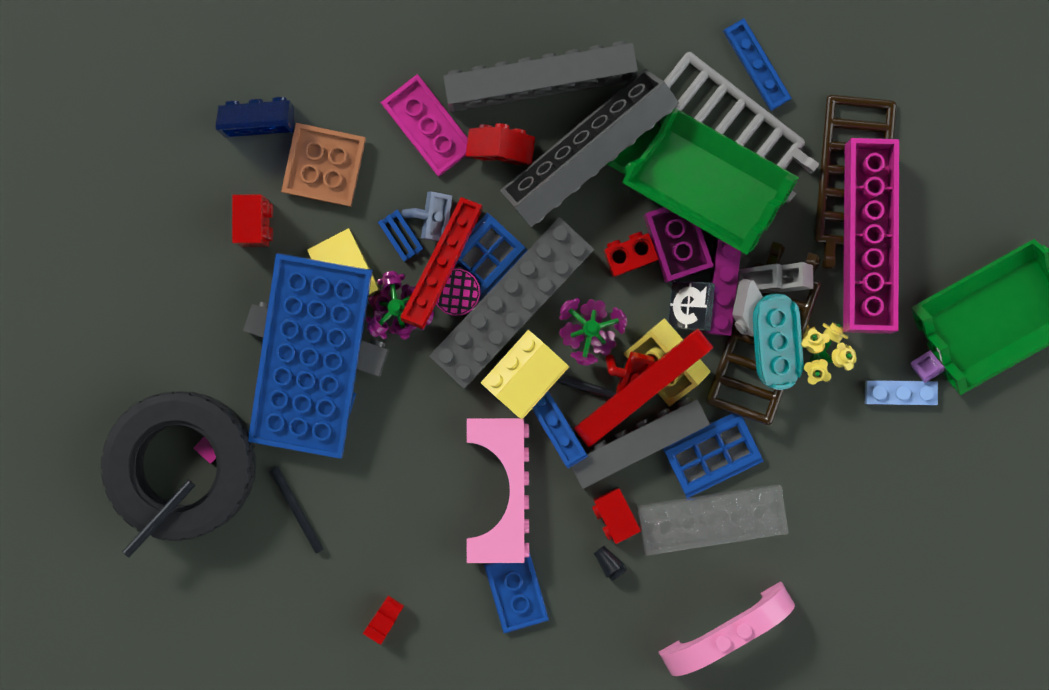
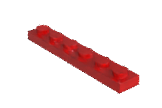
(441, 263)

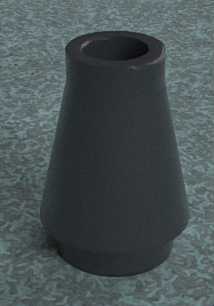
(610, 564)

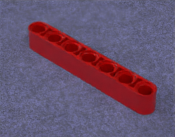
(643, 387)

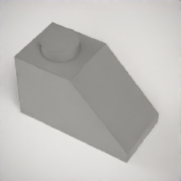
(745, 302)

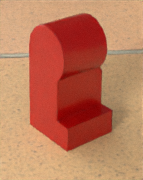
(383, 620)

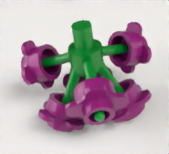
(383, 303)

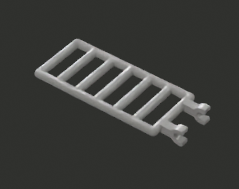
(793, 153)

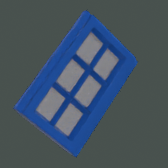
(489, 253)
(713, 454)

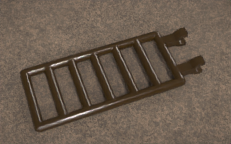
(826, 168)
(776, 253)

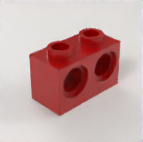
(632, 259)

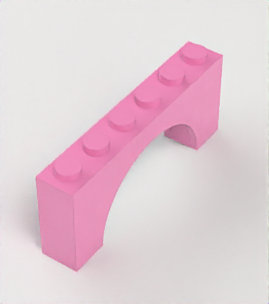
(506, 539)

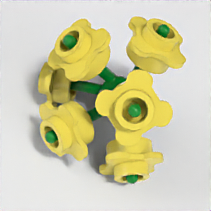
(818, 344)

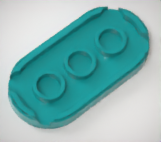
(778, 341)

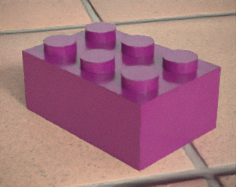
(677, 244)

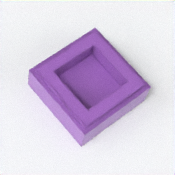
(927, 366)

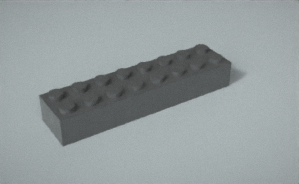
(540, 77)
(589, 146)
(511, 303)

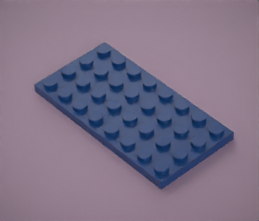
(309, 355)

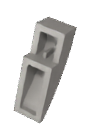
(779, 277)

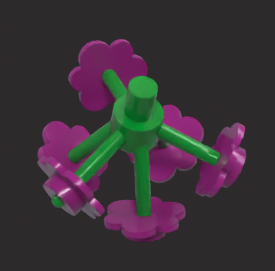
(593, 316)

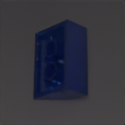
(255, 117)

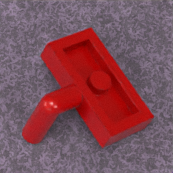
(634, 367)

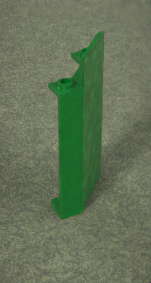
(706, 179)
(989, 317)

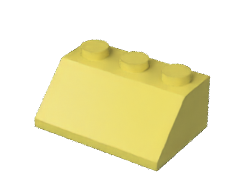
(656, 344)
(525, 374)

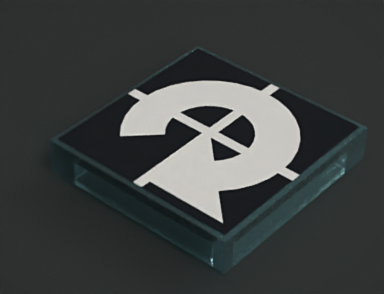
(691, 305)

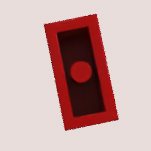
(616, 515)

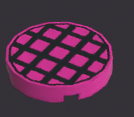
(459, 294)

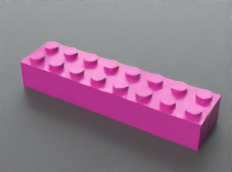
(871, 236)

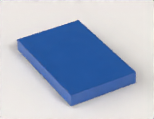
(516, 594)

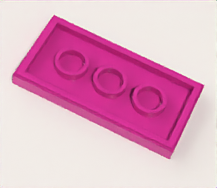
(427, 125)

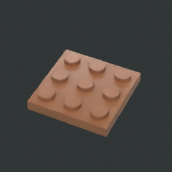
(323, 165)

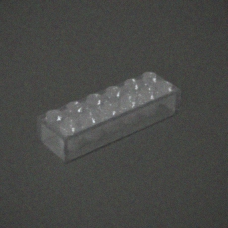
(712, 519)

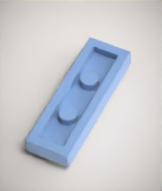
(901, 392)

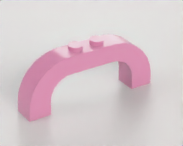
(764, 615)

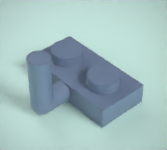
(434, 216)

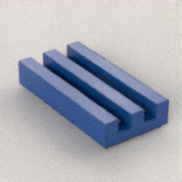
(389, 218)

